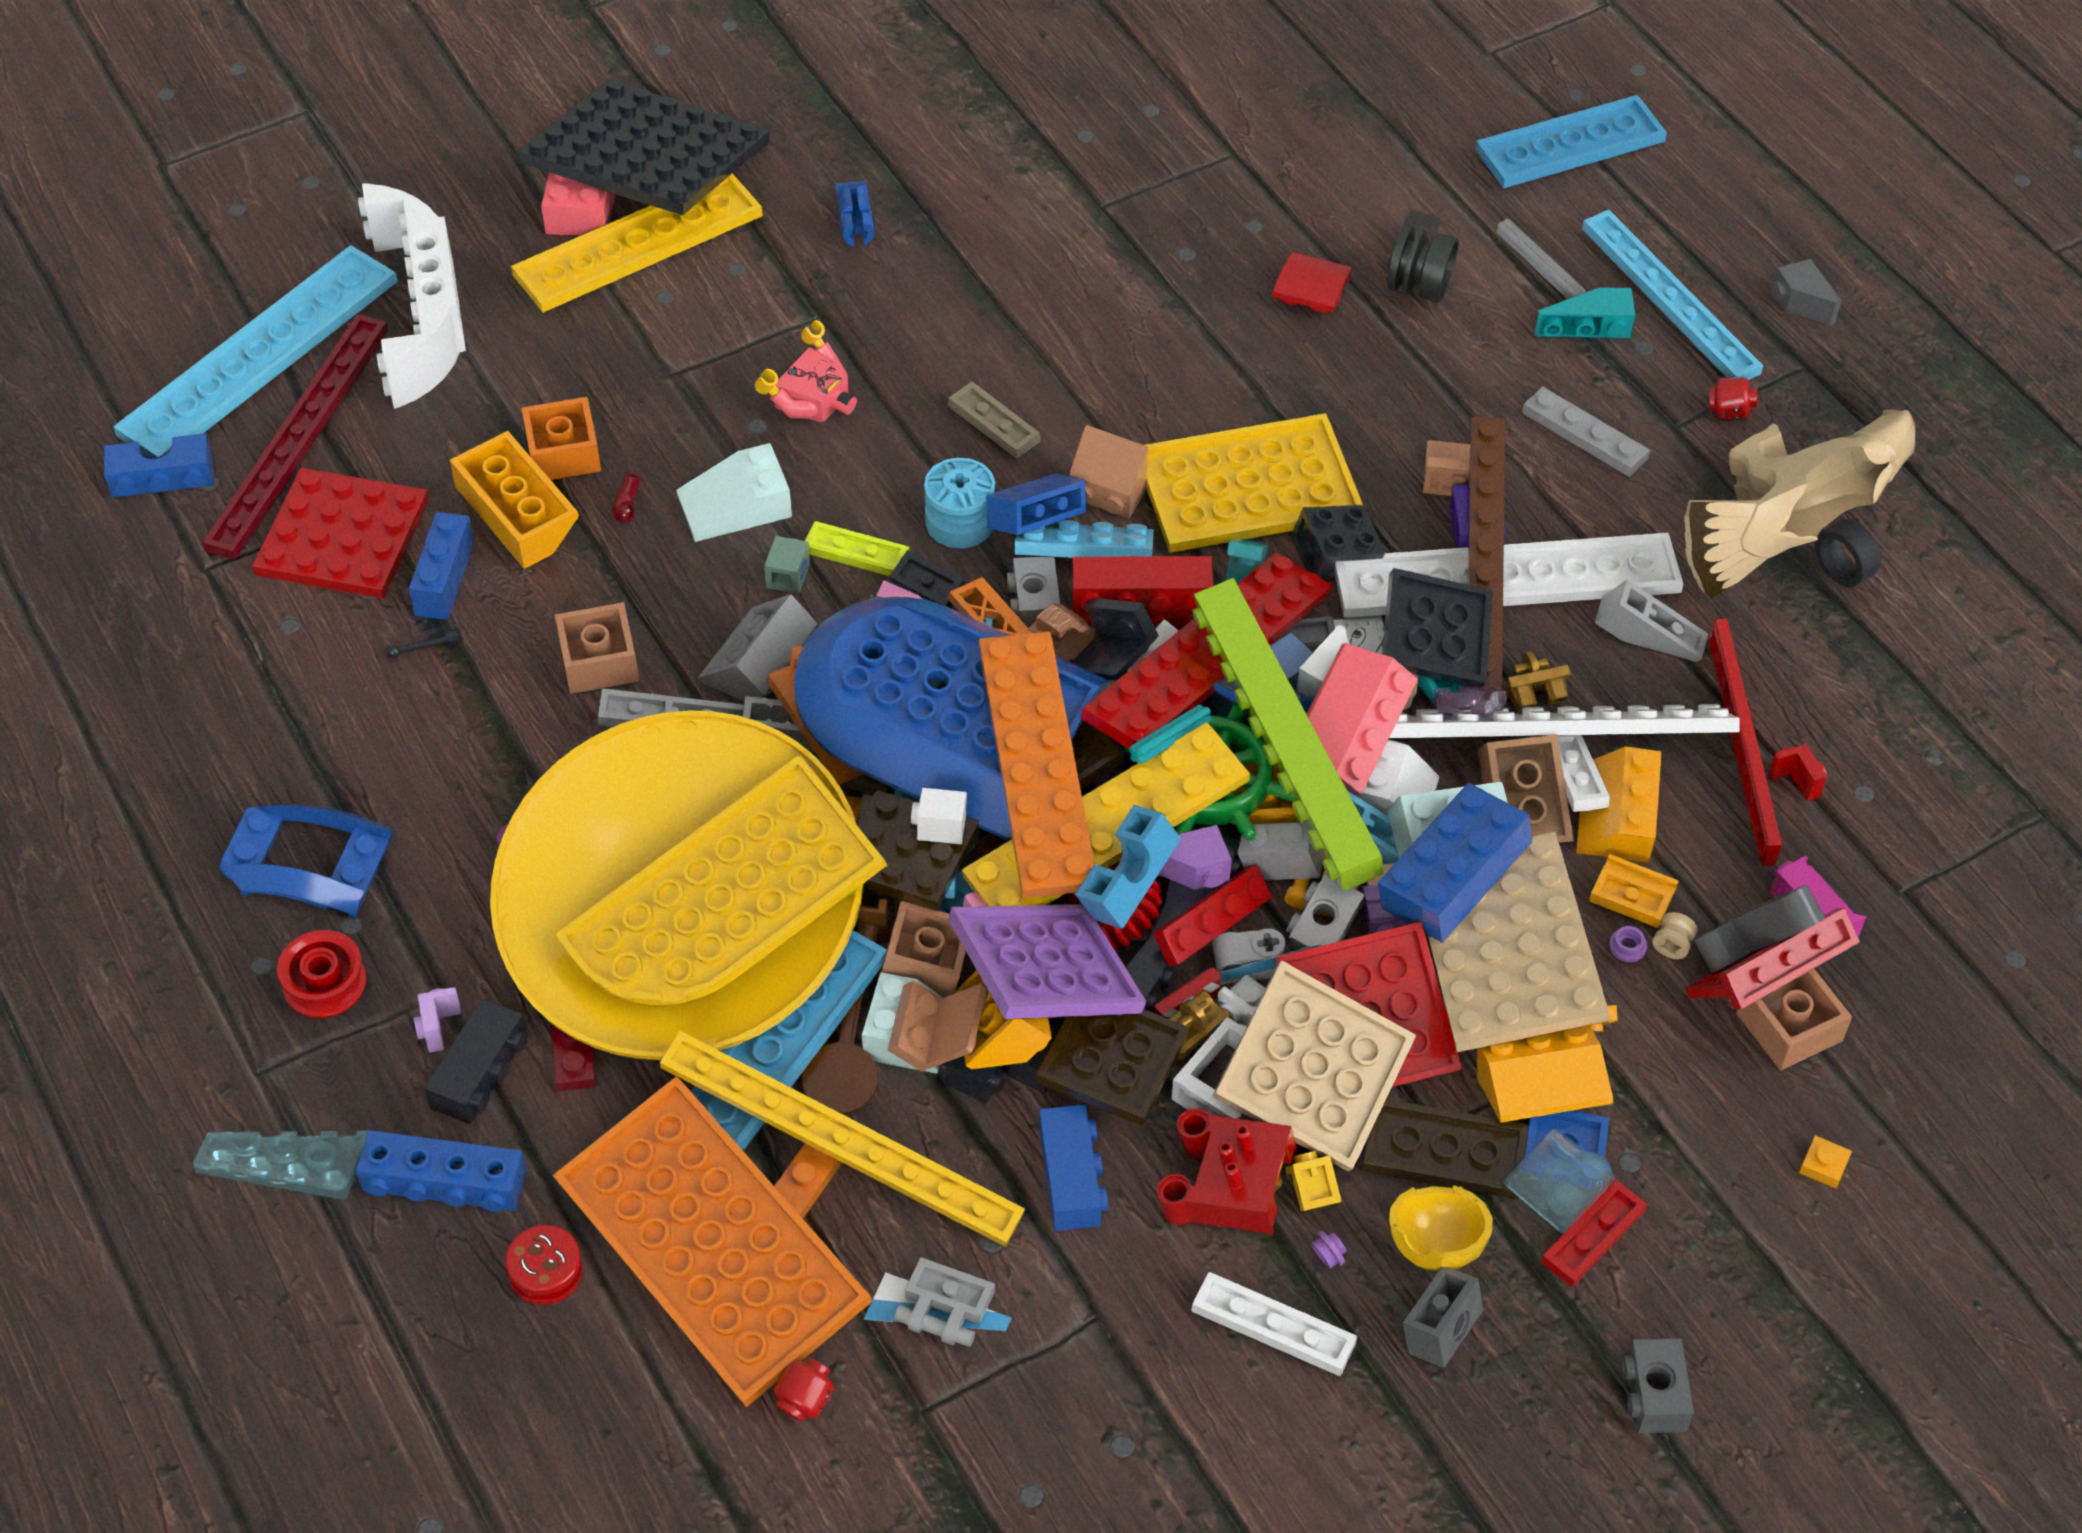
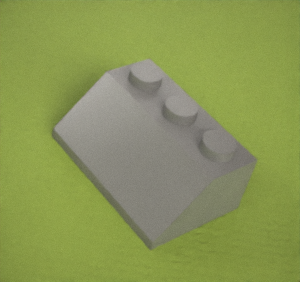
(758, 647)

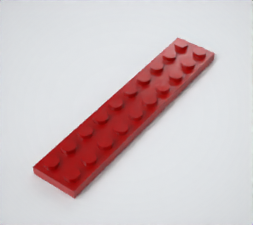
(1183, 667)

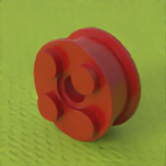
(326, 993)

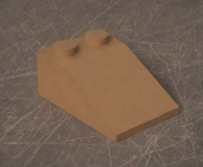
(1531, 781)

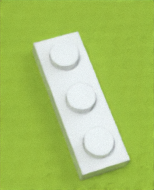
(1581, 778)

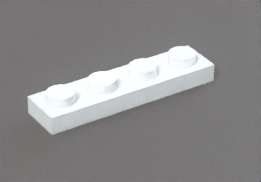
(1274, 1323)

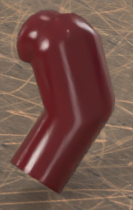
(623, 504)

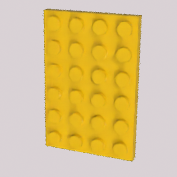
(1245, 481)

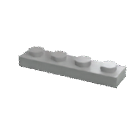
(1586, 431)

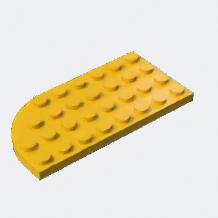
(725, 893)

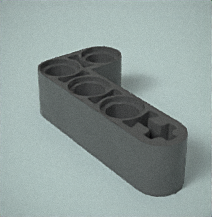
(1759, 927)

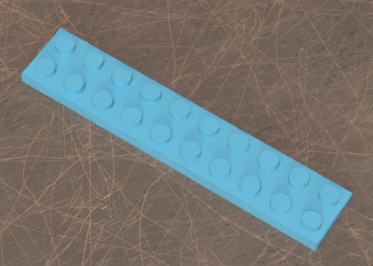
(257, 352)

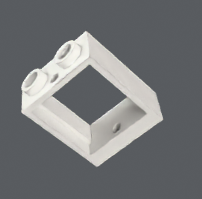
(1192, 1092)

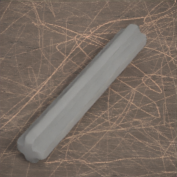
(1539, 259)

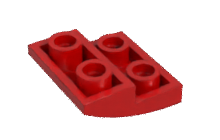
(1311, 282)

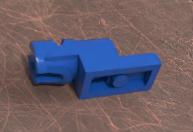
(854, 211)

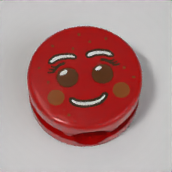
(544, 1264)

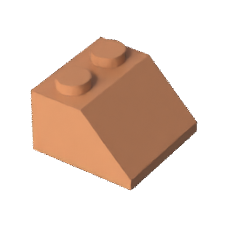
(1111, 470)

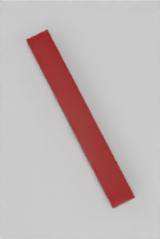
(1745, 744)

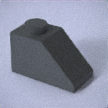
(1806, 292)

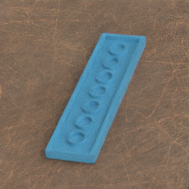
(793, 1043)

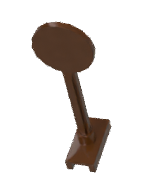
(842, 1072)

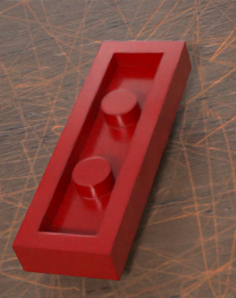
(1594, 1233)

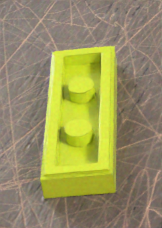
(854, 548)

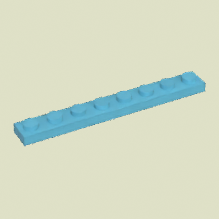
(1671, 296)

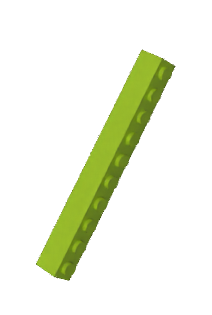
(1288, 736)

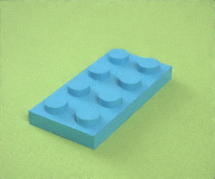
(1077, 540)

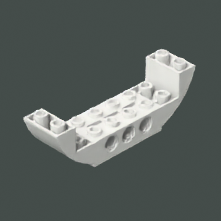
(419, 360)

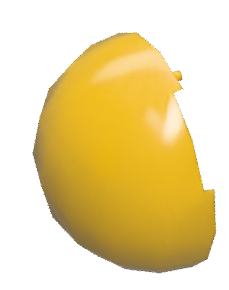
(1440, 1226)

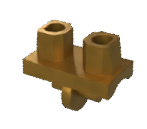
(1535, 678)
(1202, 1018)

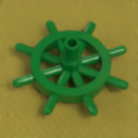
(1232, 807)

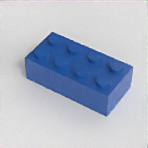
(1455, 861)

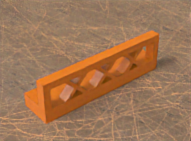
(986, 603)
(783, 687)

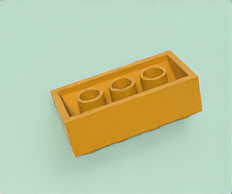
(514, 498)

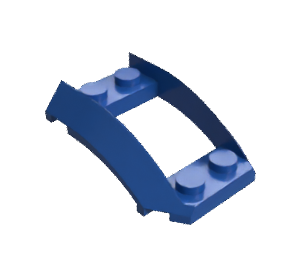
(350, 879)

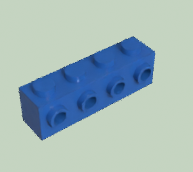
(441, 1171)

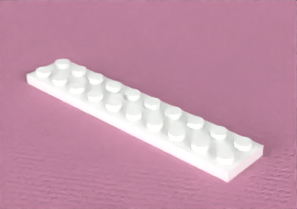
(1531, 571)
(1567, 721)

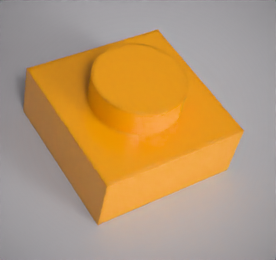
(1825, 1162)

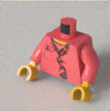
(813, 384)

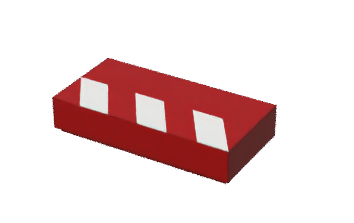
(1208, 981)

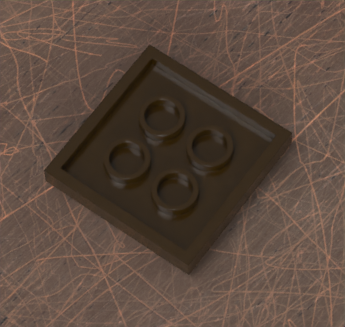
(915, 868)
(1114, 1061)

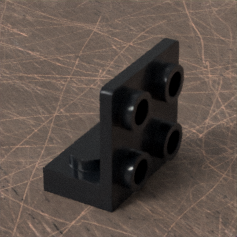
(1335, 535)
(1121, 639)

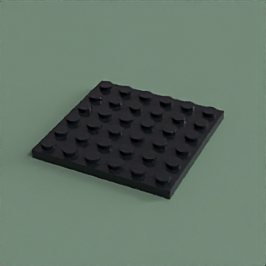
(644, 146)

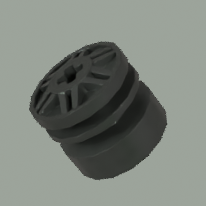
(1422, 263)

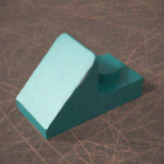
(1244, 558)

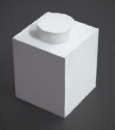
(940, 815)

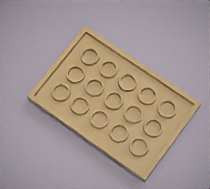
(1520, 957)

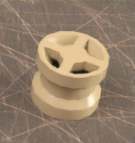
(1675, 935)

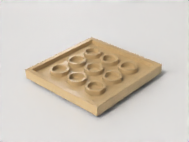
(1315, 1065)

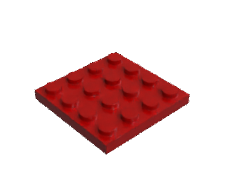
(341, 532)
(1397, 980)

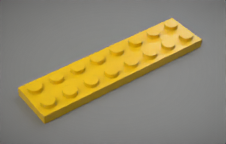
(631, 245)
(1176, 783)

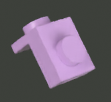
(435, 1005)

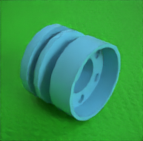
(957, 502)

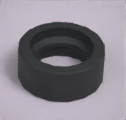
(1861, 545)

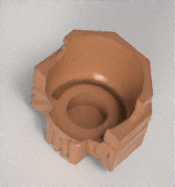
(1068, 630)

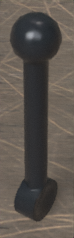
(451, 638)

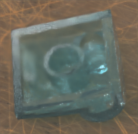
(1560, 1180)

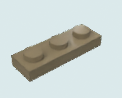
(994, 420)

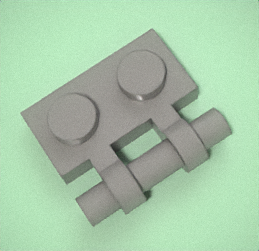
(948, 1291)

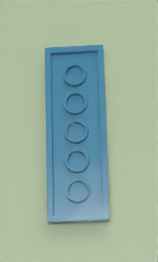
(1570, 141)

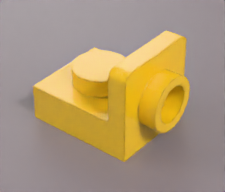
(1314, 1181)

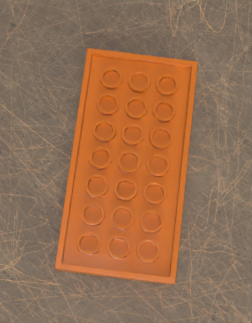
(712, 1240)

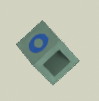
(787, 564)

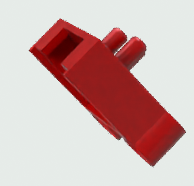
(1235, 1175)

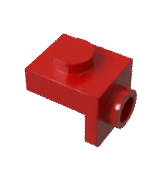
(1803, 767)

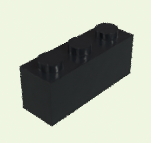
(476, 1061)

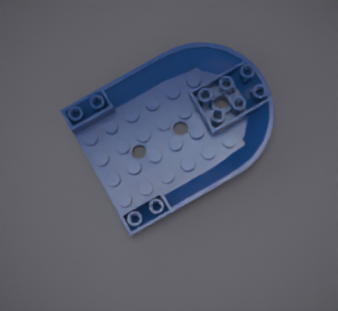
(892, 722)

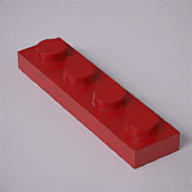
(1212, 915)

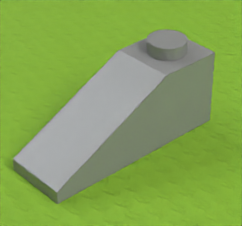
(1647, 622)

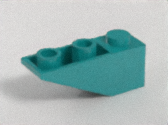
(1591, 314)

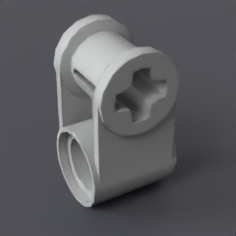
(1244, 948)

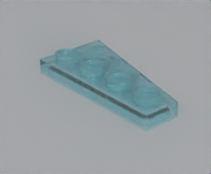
(303, 1164)

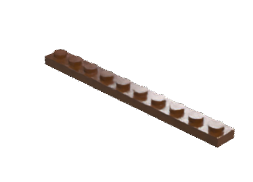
(1487, 527)

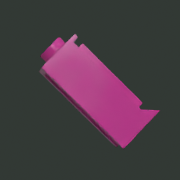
(1798, 873)

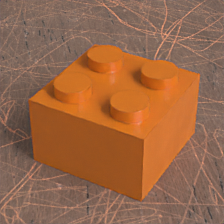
(562, 438)

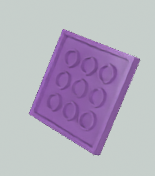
(1046, 961)

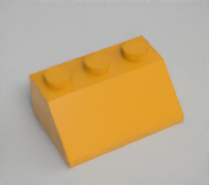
(1630, 822)
(1002, 1039)
(1544, 1074)

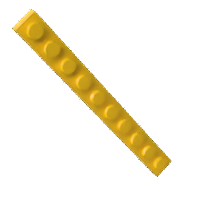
(842, 1138)

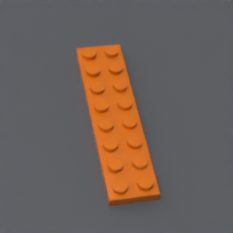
(1036, 763)

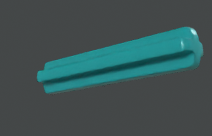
(1164, 737)

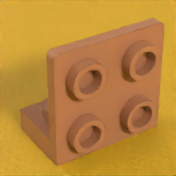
(1445, 466)
(933, 1028)

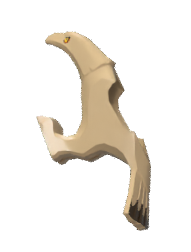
(1790, 496)

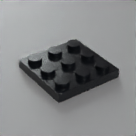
(1438, 627)

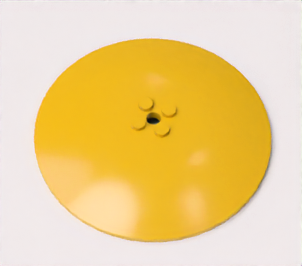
(605, 819)

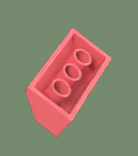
(1359, 711)

